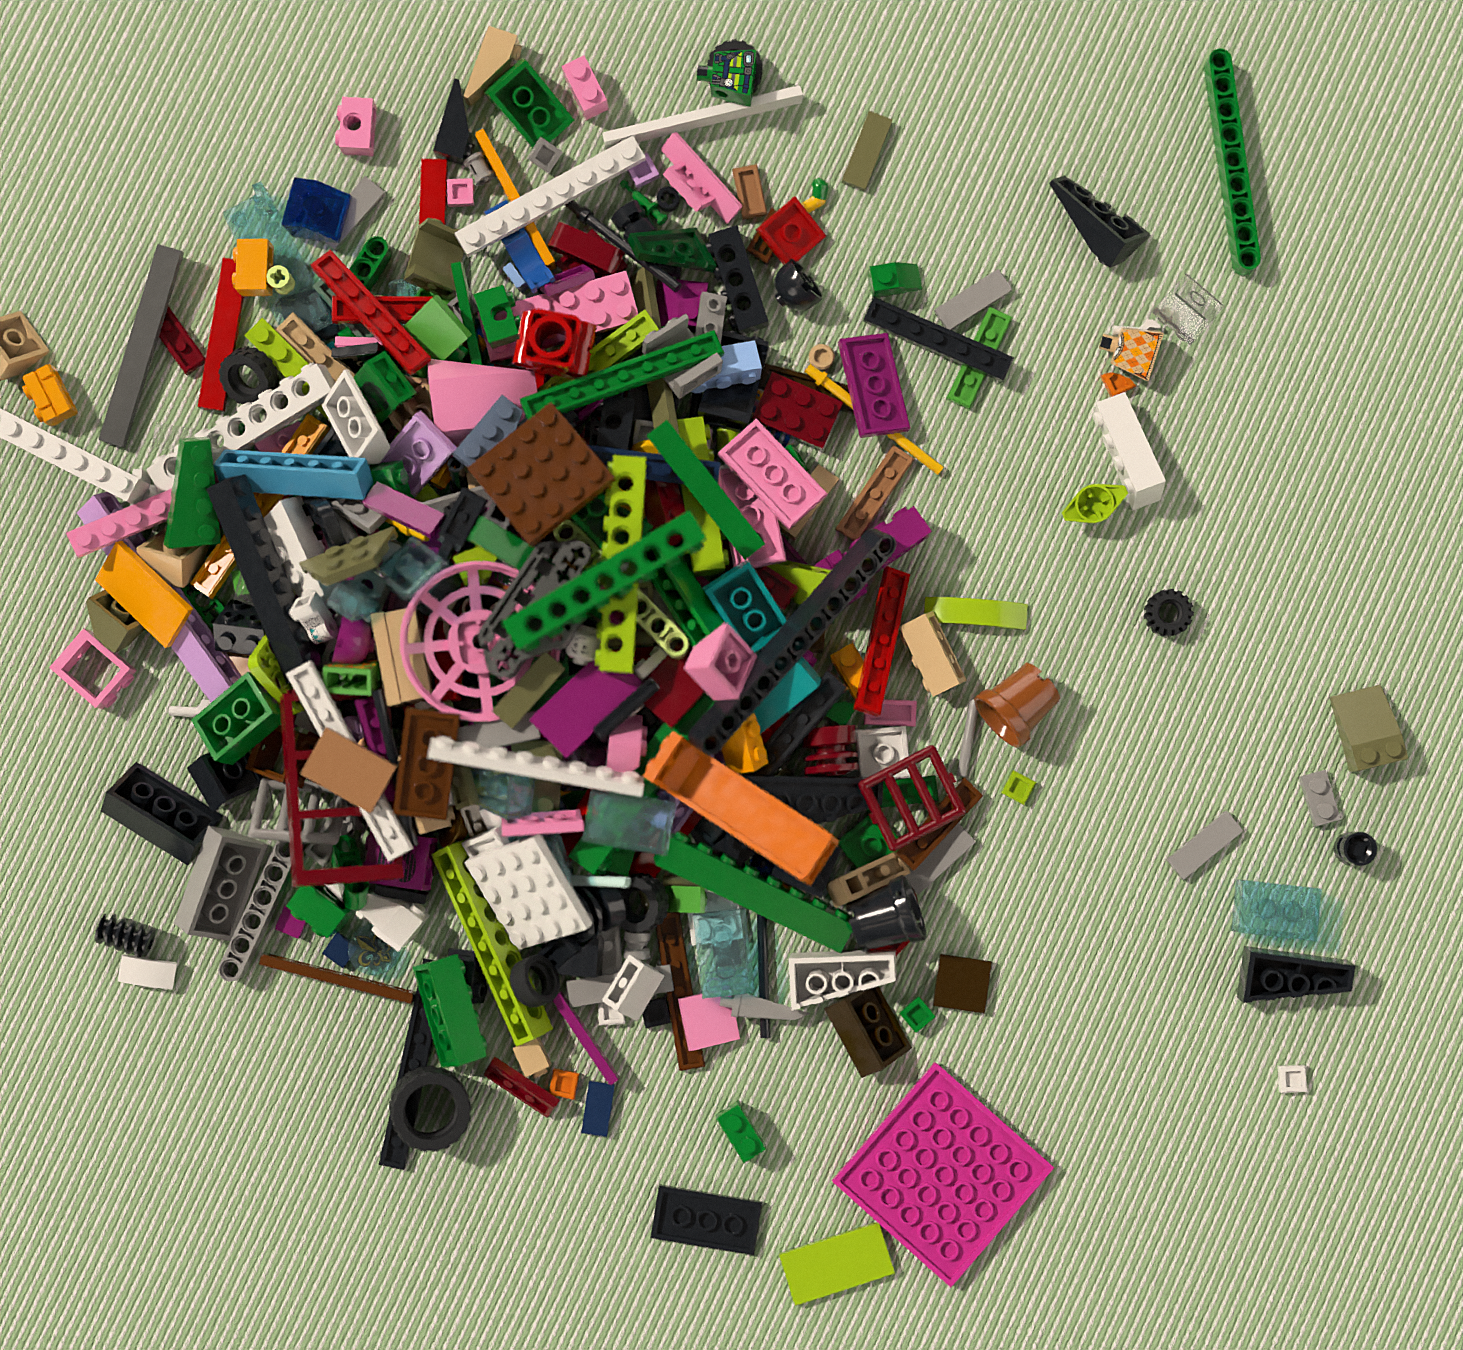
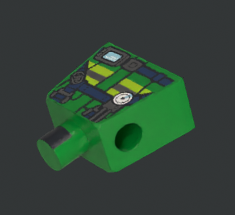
(731, 76)

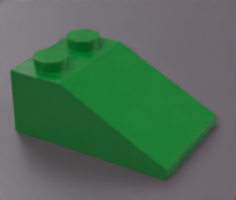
(528, 104)

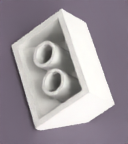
(354, 421)

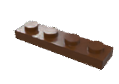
(917, 851)

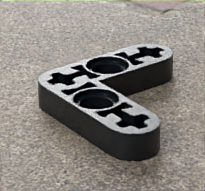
(323, 515)

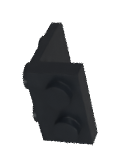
(237, 628)

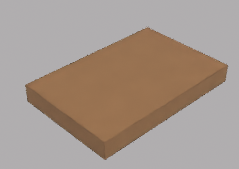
(349, 770)

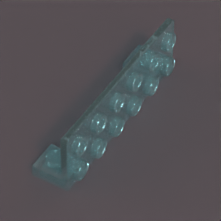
(261, 220)

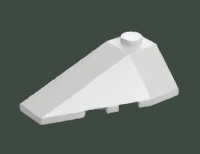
(393, 919)

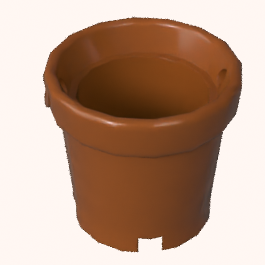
(1017, 704)

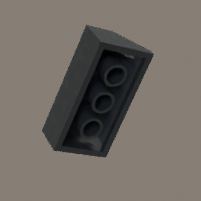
(159, 812)

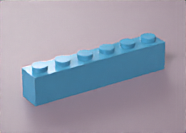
(298, 473)

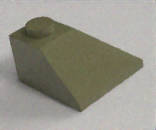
(111, 622)

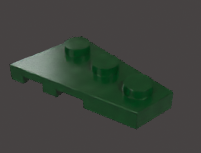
(673, 247)

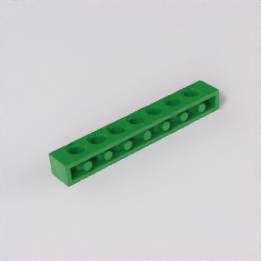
(518, 623)

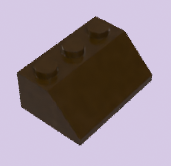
(868, 1030)

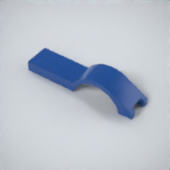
(525, 256)

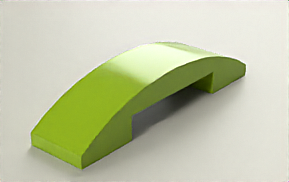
(978, 612)

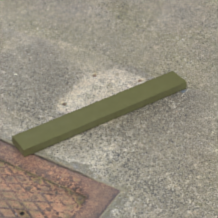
(659, 391)

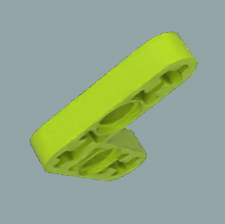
(268, 670)

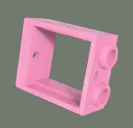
(75, 651)

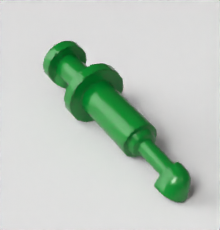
(649, 207)

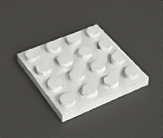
(528, 892)

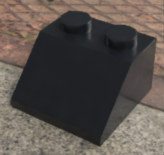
(222, 782)

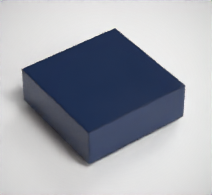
(338, 950)

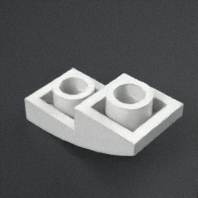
(147, 972)

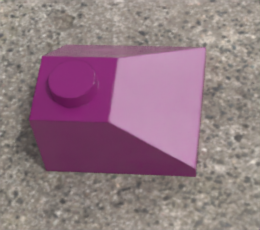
(676, 304)

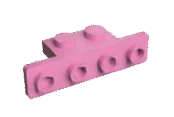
(696, 180)

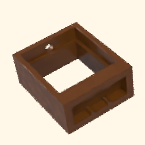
(264, 760)

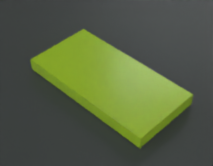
(836, 1263)

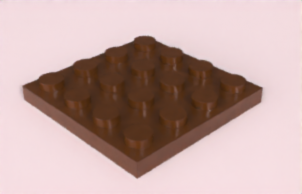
(541, 474)

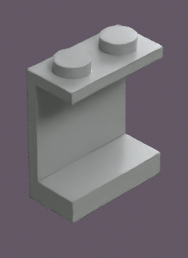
(689, 379)

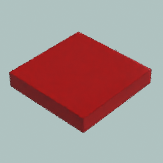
(791, 231)

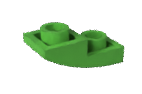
(686, 899)

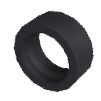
(521, 983)

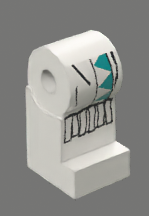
(314, 618)

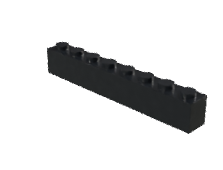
(262, 573)

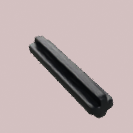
(626, 708)

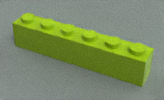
(712, 557)

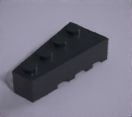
(1283, 974)

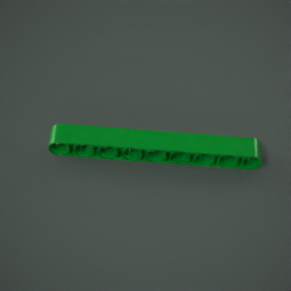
(1235, 150)

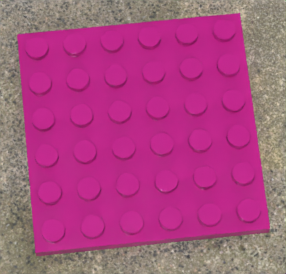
(942, 1174)

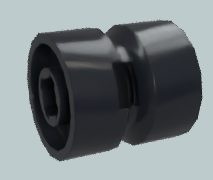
(632, 213)
(1355, 848)

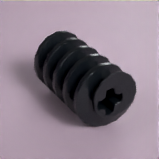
(124, 936)

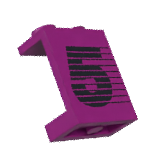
(417, 863)

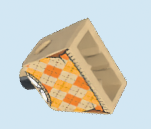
(1133, 350)

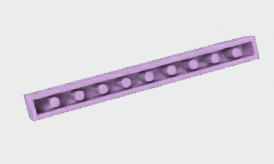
(195, 642)

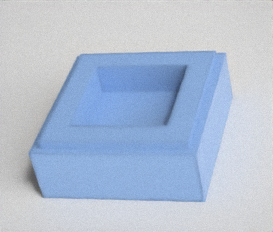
(515, 277)

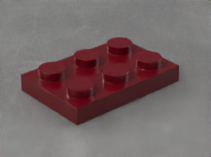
(797, 411)

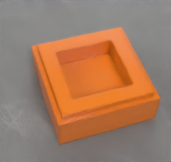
(564, 1083)

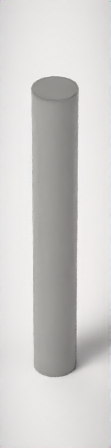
(967, 740)

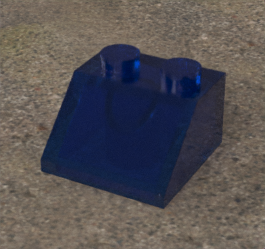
(316, 211)

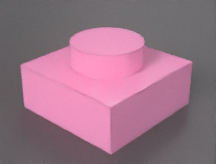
(460, 192)

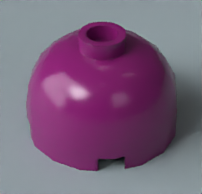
(353, 642)

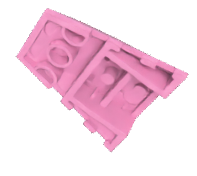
(467, 391)

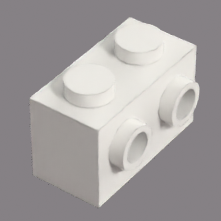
(635, 988)

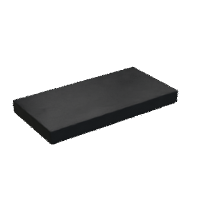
(706, 1219)

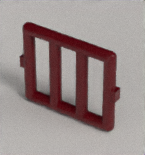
(887, 775)

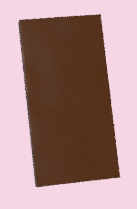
(422, 781)

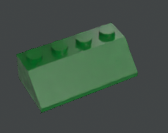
(450, 1011)

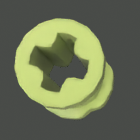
(277, 273)

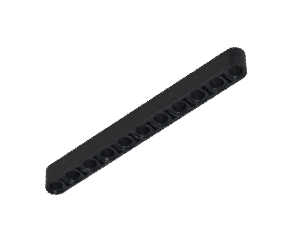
(794, 639)

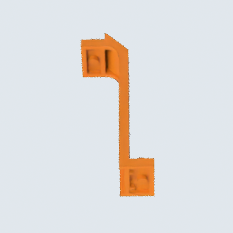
(741, 808)

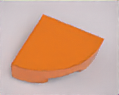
(1117, 383)

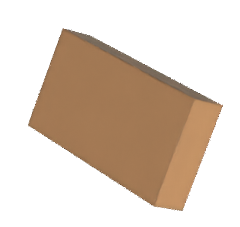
(749, 191)

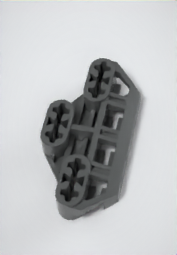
(514, 594)

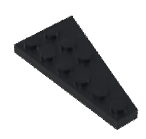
(813, 797)

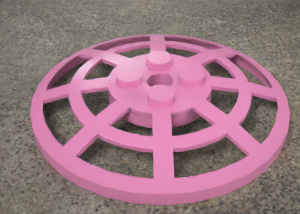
(460, 640)

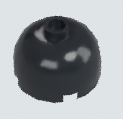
(796, 287)

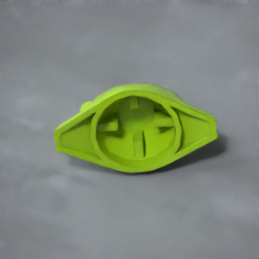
(1094, 503)

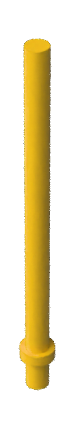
(821, 378)

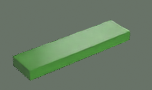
(968, 380)

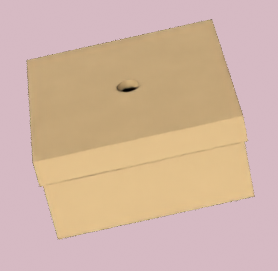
(397, 686)

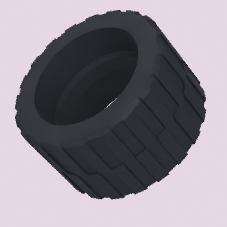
(437, 1139)

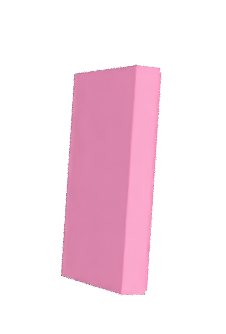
(544, 823)

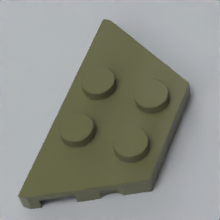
(350, 559)

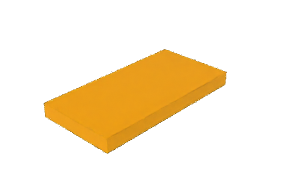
(143, 594)

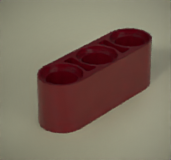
(586, 249)

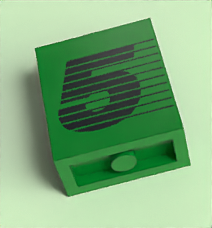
(383, 387)

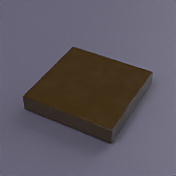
(962, 983)

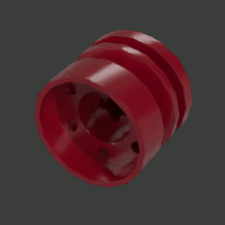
(830, 750)

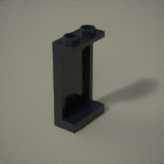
(733, 406)

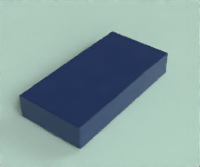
(598, 1108)

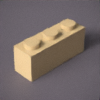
(932, 654)

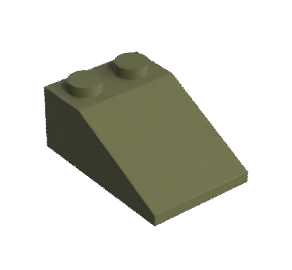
(1367, 729)

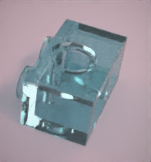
(354, 600)

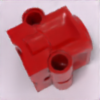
(571, 360)

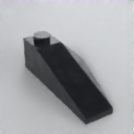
(1105, 232)

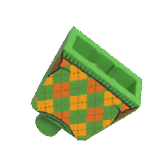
(356, 679)

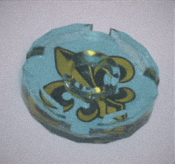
(371, 953)

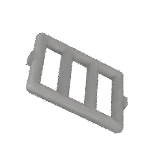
(281, 832)

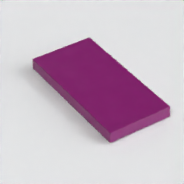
(873, 385)
(580, 705)

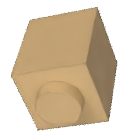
(532, 1058)

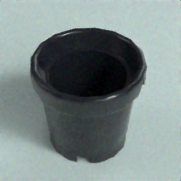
(887, 916)

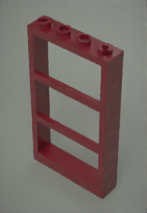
(326, 876)

